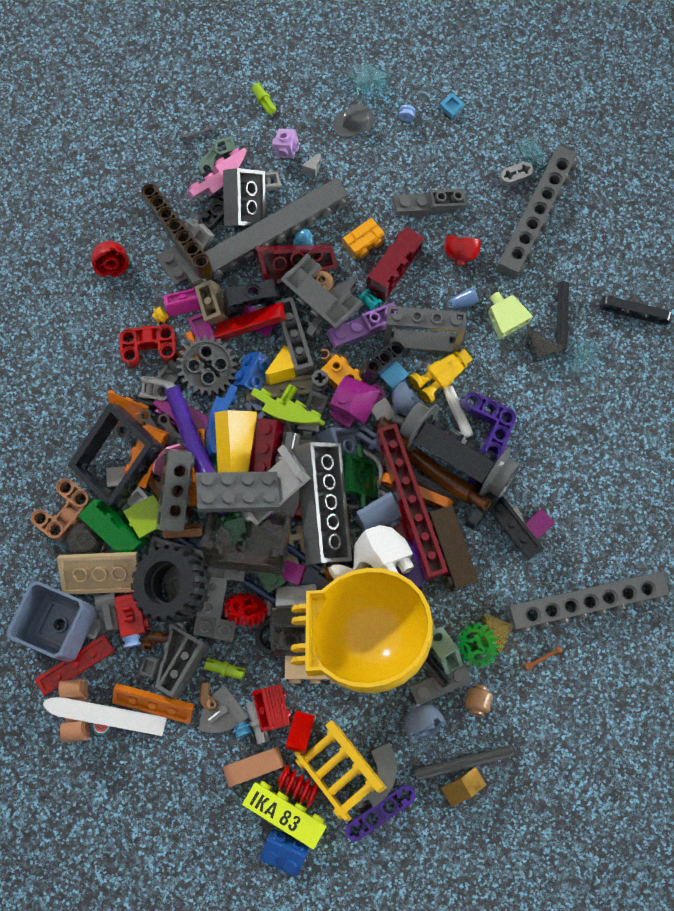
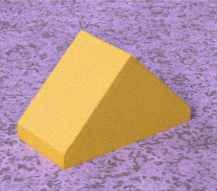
(281, 368)

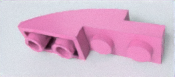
(212, 182)

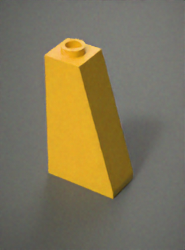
(234, 439)

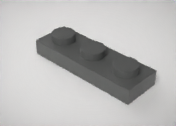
(431, 689)

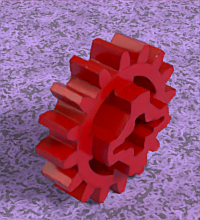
(245, 609)

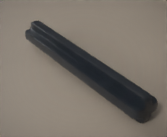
(562, 314)

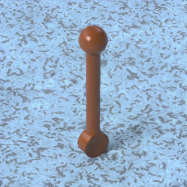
(529, 666)

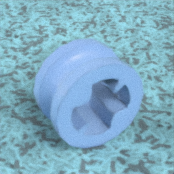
(407, 113)
(131, 641)

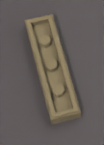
(302, 383)

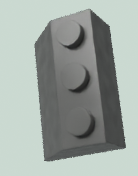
(243, 197)

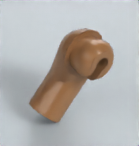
(205, 698)

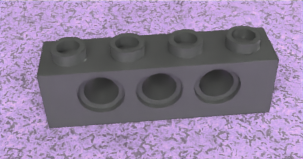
(295, 339)
(171, 459)

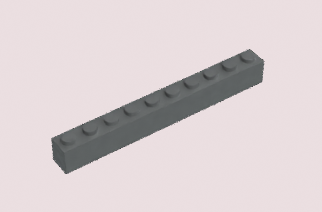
(271, 230)

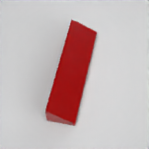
(250, 322)

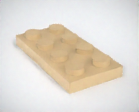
(97, 572)

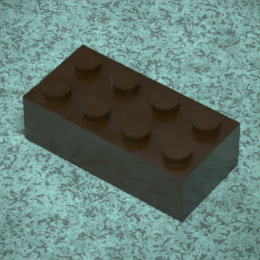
(454, 550)

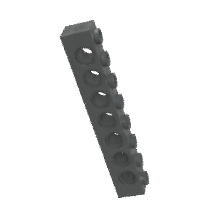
(563, 159)
(654, 582)

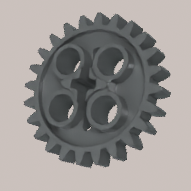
(217, 353)

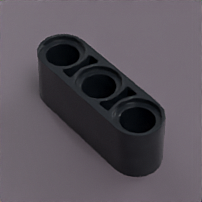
(381, 361)

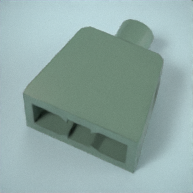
(445, 651)

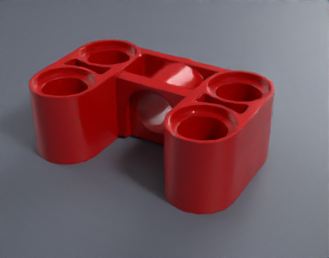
(147, 338)

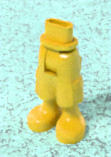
(442, 372)

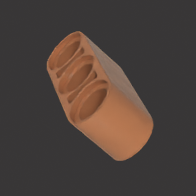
(253, 766)

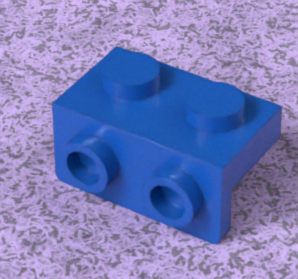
(252, 371)
(284, 852)

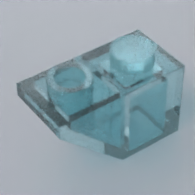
(369, 78)

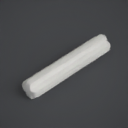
(458, 413)

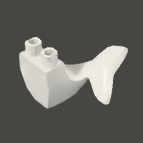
(379, 548)

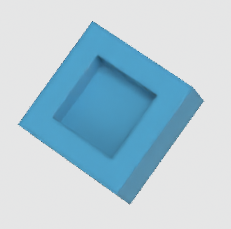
(451, 105)

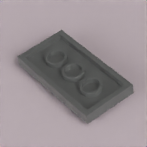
(237, 491)

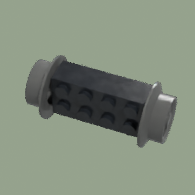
(466, 455)

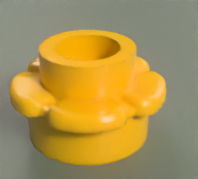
(160, 315)

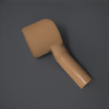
(330, 355)

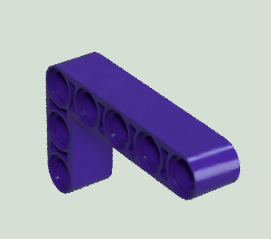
(494, 419)

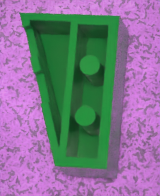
(112, 527)

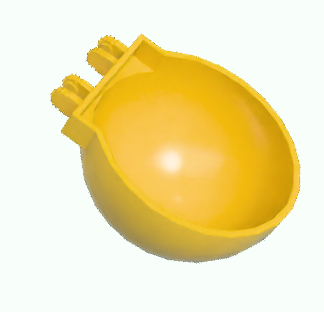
(365, 630)

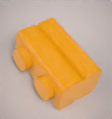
(363, 239)

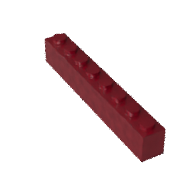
(411, 503)

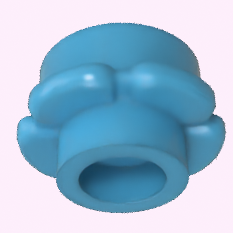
(242, 730)

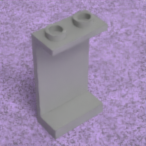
(290, 478)

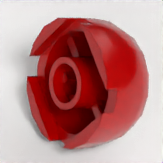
(461, 249)
(109, 259)

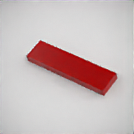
(86, 658)

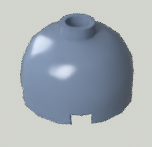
(404, 398)
(423, 722)

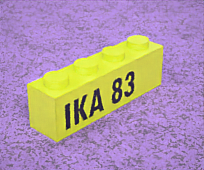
(284, 814)

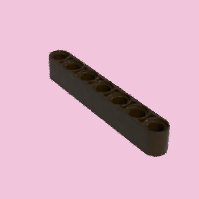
(177, 231)

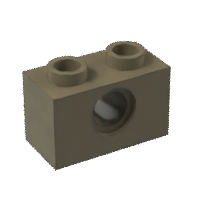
(211, 302)

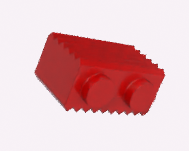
(271, 708)

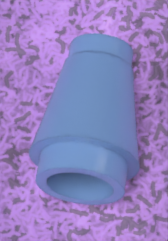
(465, 299)

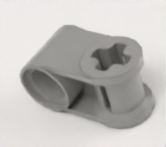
(154, 388)

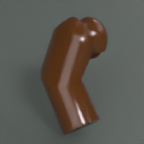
(152, 639)

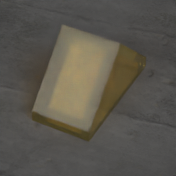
(501, 629)

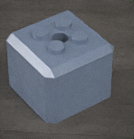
(37, 620)

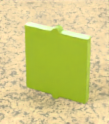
(143, 516)

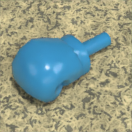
(303, 237)

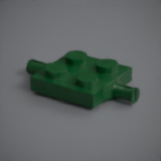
(360, 477)

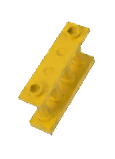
(359, 767)

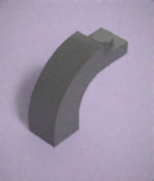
(386, 771)

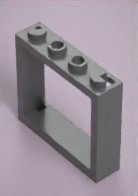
(426, 320)

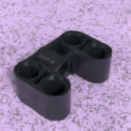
(237, 297)

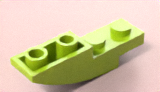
(288, 412)

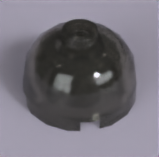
(84, 540)

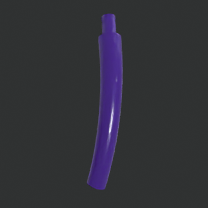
(188, 431)

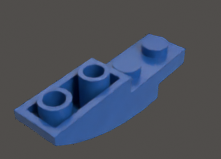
(218, 406)

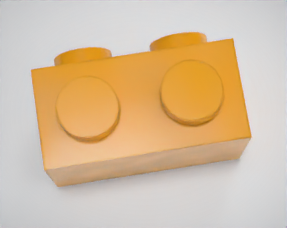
(337, 368)

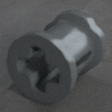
(320, 374)

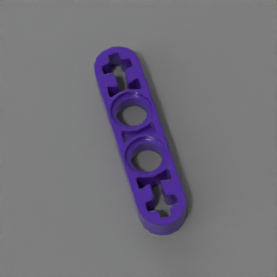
(379, 811)

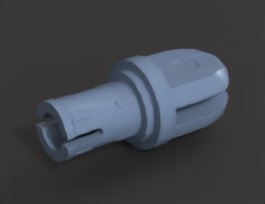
(368, 438)

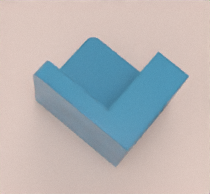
(394, 375)

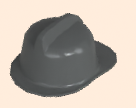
(353, 121)

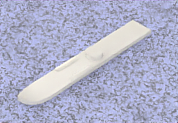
(105, 715)

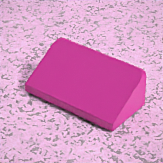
(181, 302)

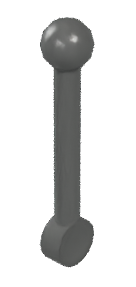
(183, 137)

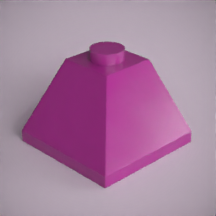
(354, 399)

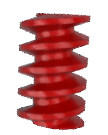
(297, 786)

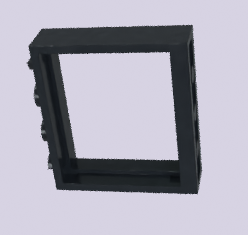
(93, 443)

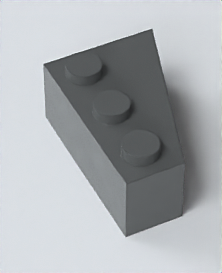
(179, 662)

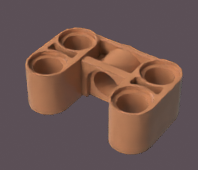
(67, 516)
(73, 729)

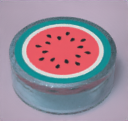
(100, 729)

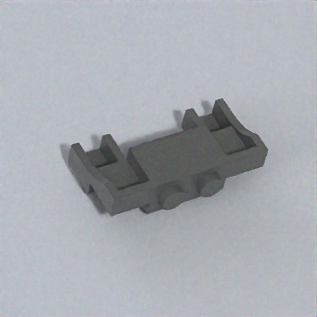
(322, 302)
(209, 620)

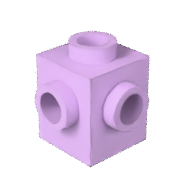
(285, 143)

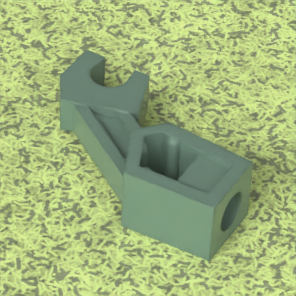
(208, 160)

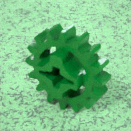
(470, 647)

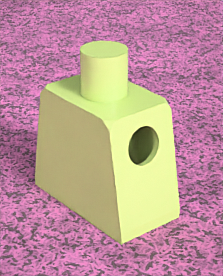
(507, 315)

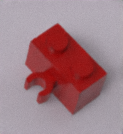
(130, 619)

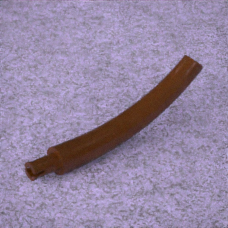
(440, 475)

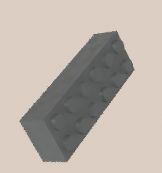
(324, 504)

